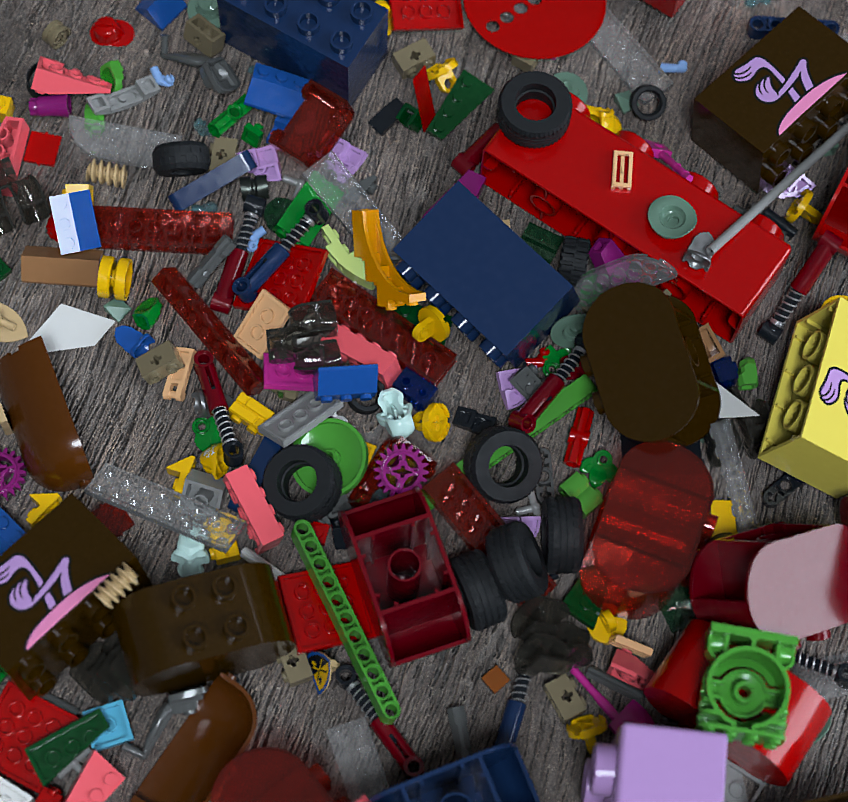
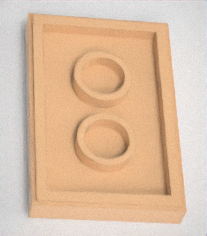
(264, 314)

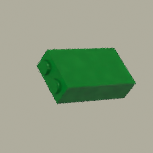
(295, 212)

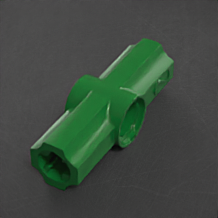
(225, 120)

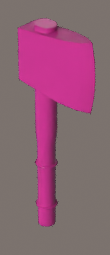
(662, 152)
(631, 713)

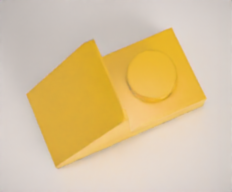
(181, 470)
(45, 504)

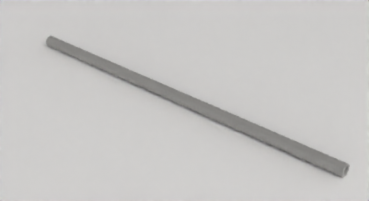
(777, 190)

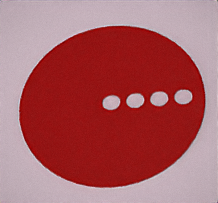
(543, 31)

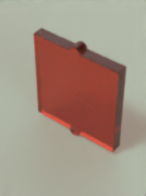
(114, 518)

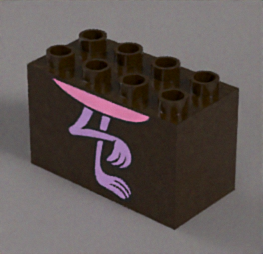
(775, 101)
(48, 595)

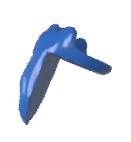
(133, 341)

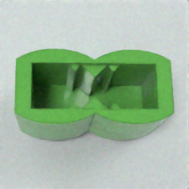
(579, 487)

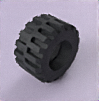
(574, 258)

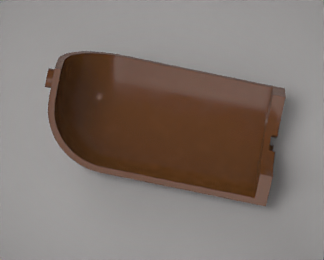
(42, 419)
(202, 746)

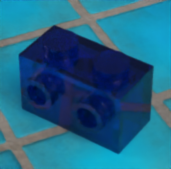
(725, 371)
(415, 389)

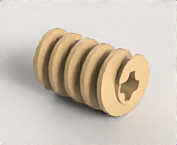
(107, 173)
(116, 586)

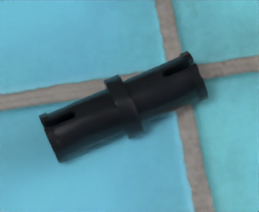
(781, 222)

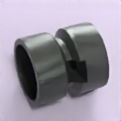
(256, 186)

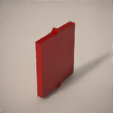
(42, 149)

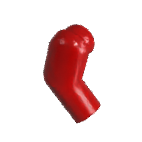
(539, 361)

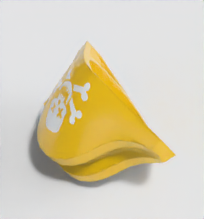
(213, 461)

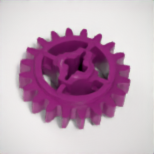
(400, 462)
(5, 473)

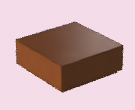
(495, 679)

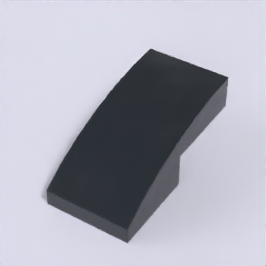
(386, 116)
(472, 421)

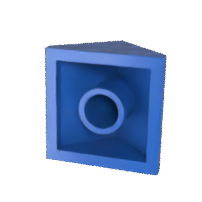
(161, 12)

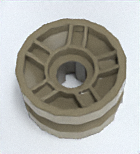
(56, 34)

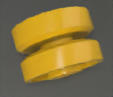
(114, 278)

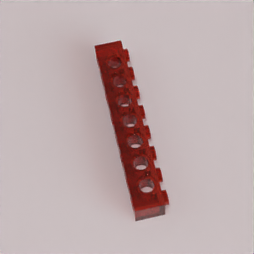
(210, 330)

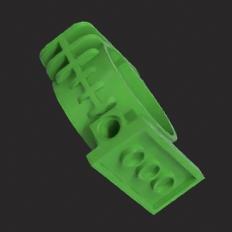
(751, 654)

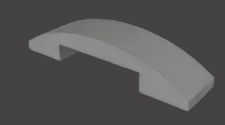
(125, 98)

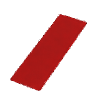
(424, 97)

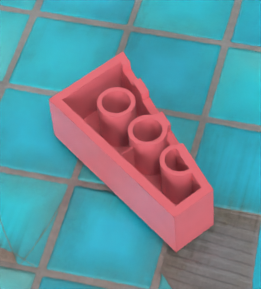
(13, 140)
(362, 352)
(254, 508)
(95, 780)

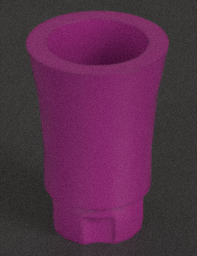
(51, 106)

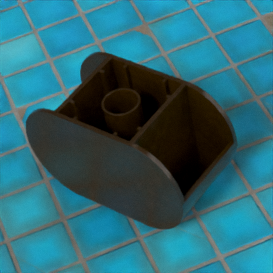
(649, 366)
(202, 627)

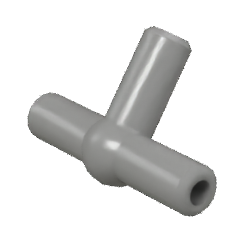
(293, 181)
(533, 507)
(75, 764)

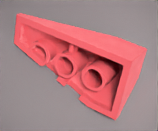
(55, 79)
(629, 669)

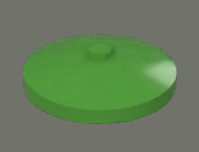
(341, 443)

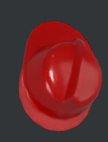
(112, 32)

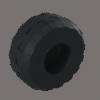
(181, 159)

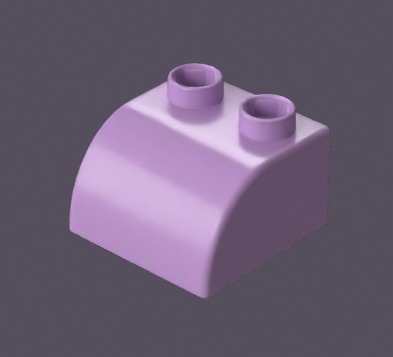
(656, 766)

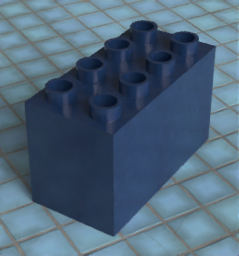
(315, 39)
(485, 277)

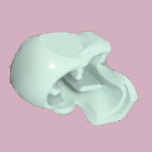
(395, 415)
(190, 556)

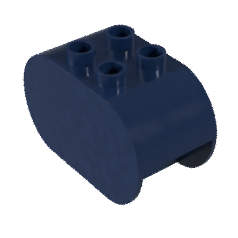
(483, 777)

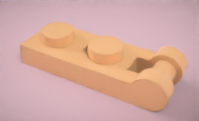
(181, 377)

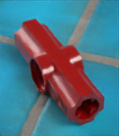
(578, 437)

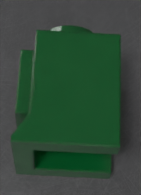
(410, 118)

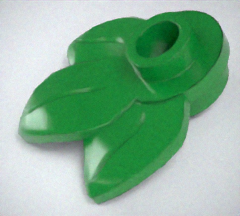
(553, 359)
(208, 436)
(599, 471)

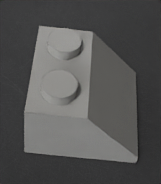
(205, 488)

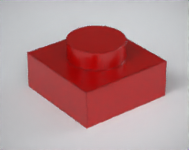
(321, 531)

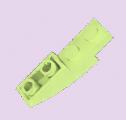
(343, 260)

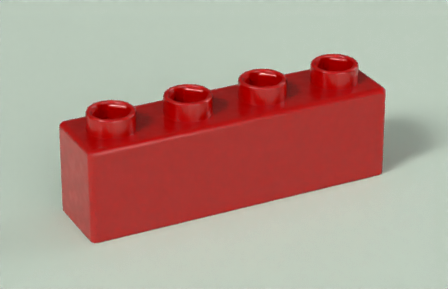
(572, 194)

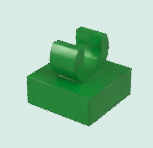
(253, 134)

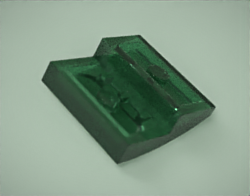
(542, 241)
(679, 610)

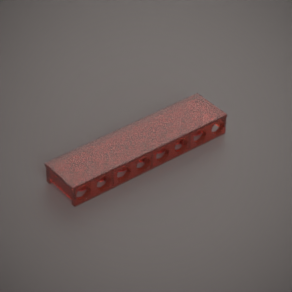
(161, 229)
(382, 327)
(465, 510)

